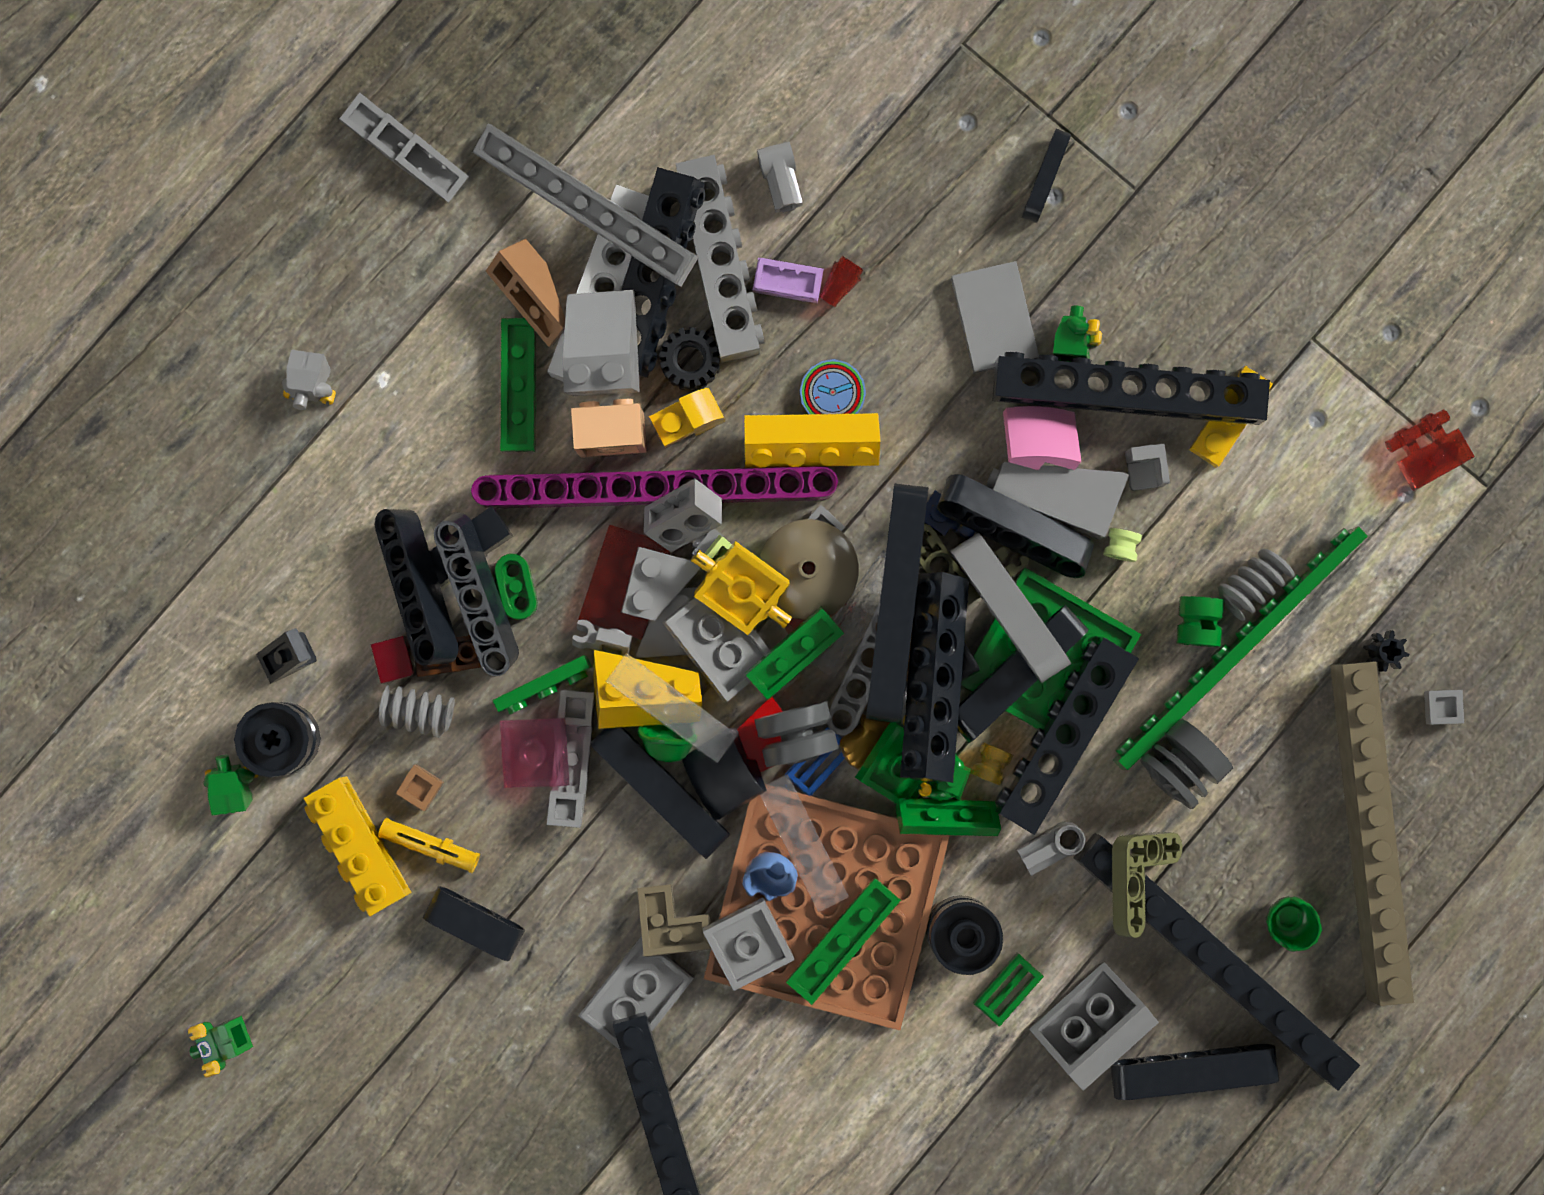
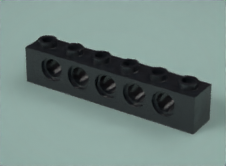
(666, 190)
(1117, 666)
(934, 678)

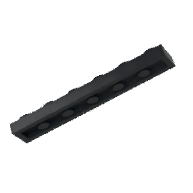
(655, 1105)

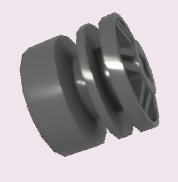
(1186, 763)

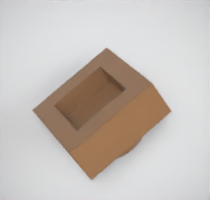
(420, 787)

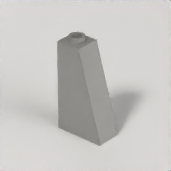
(1073, 498)

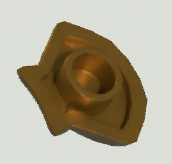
(860, 742)

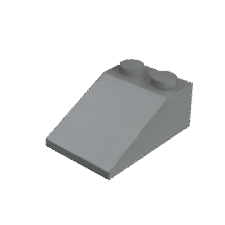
(600, 344)

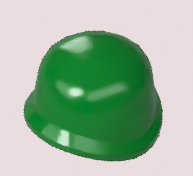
(663, 743)

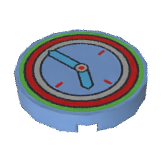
(832, 389)

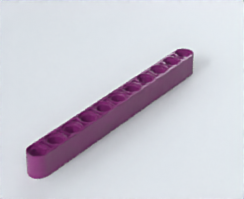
(639, 480)

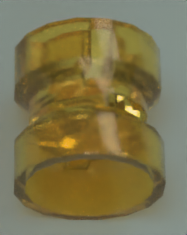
(991, 763)

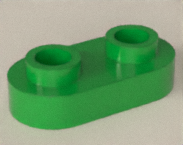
(515, 587)

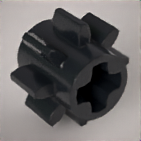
(1395, 646)

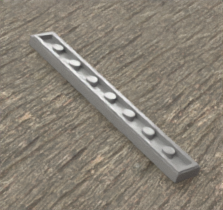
(585, 205)

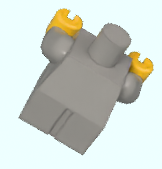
(307, 379)

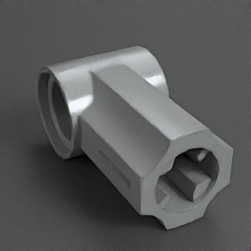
(778, 168)
(1047, 848)

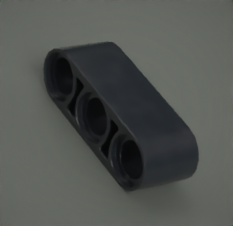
(473, 923)

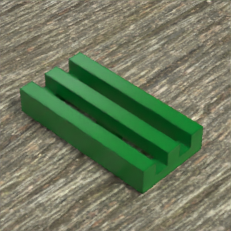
(998, 980)

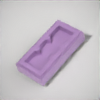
(788, 280)

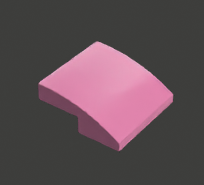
(1041, 436)

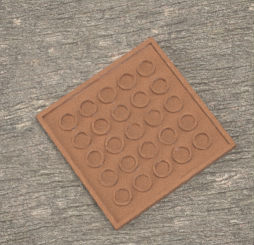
(860, 847)

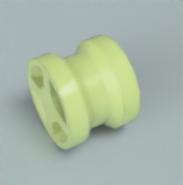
(1122, 545)

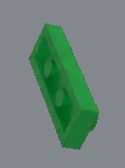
(794, 653)
(543, 686)
(947, 817)

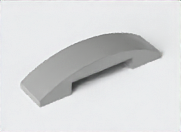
(568, 801)

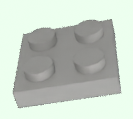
(748, 944)

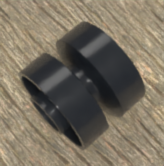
(964, 935)

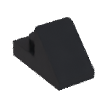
(286, 655)

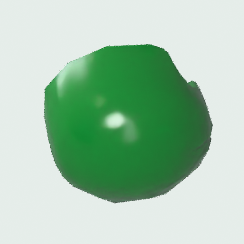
(1293, 924)

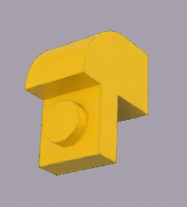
(689, 415)

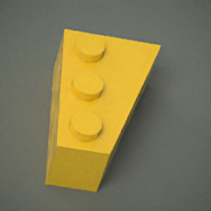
(619, 711)

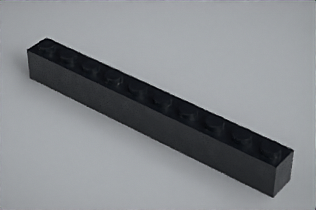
(1229, 972)

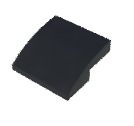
(727, 783)

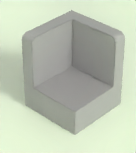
(1147, 467)

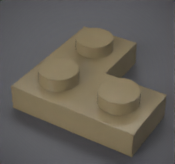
(662, 931)

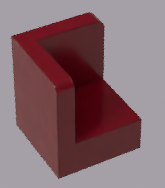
(392, 659)

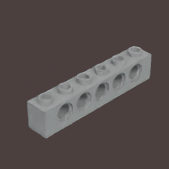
(730, 342)

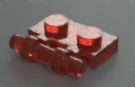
(1435, 458)

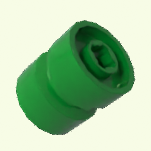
(1198, 609)

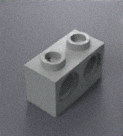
(683, 515)

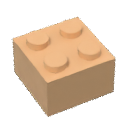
(608, 429)

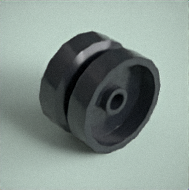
(257, 737)

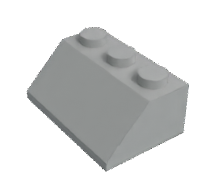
(1094, 1026)

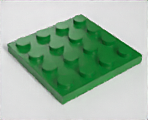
(1047, 600)

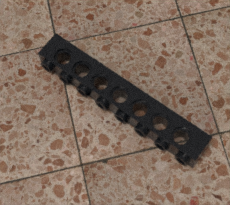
(1250, 389)

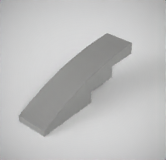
(403, 147)

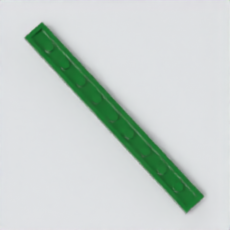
(1248, 637)

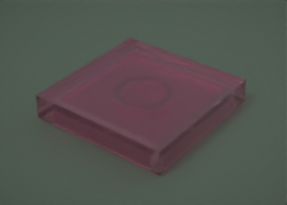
(534, 752)

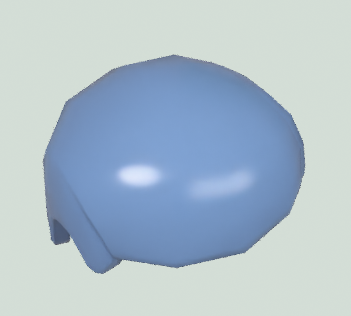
(770, 875)

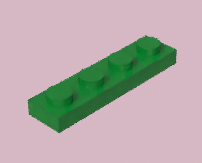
(518, 386)
(843, 940)

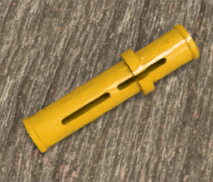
(392, 832)

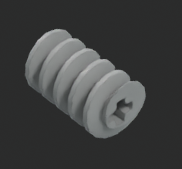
(1253, 581)
(415, 712)

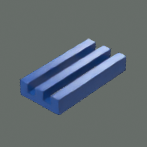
(823, 776)

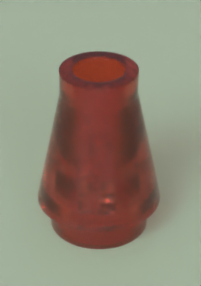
(841, 280)

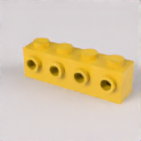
(812, 440)
(356, 845)

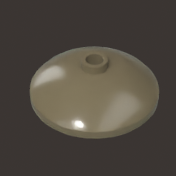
(834, 564)

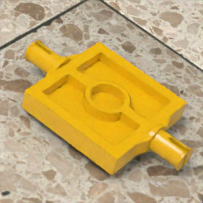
(741, 588)

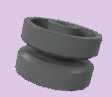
(797, 738)

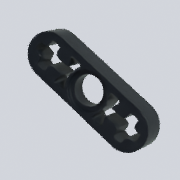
(1046, 175)

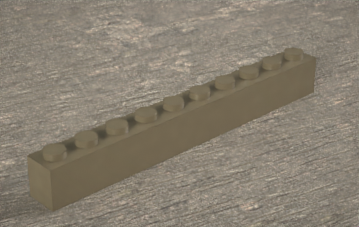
(1372, 833)

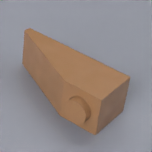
(530, 288)

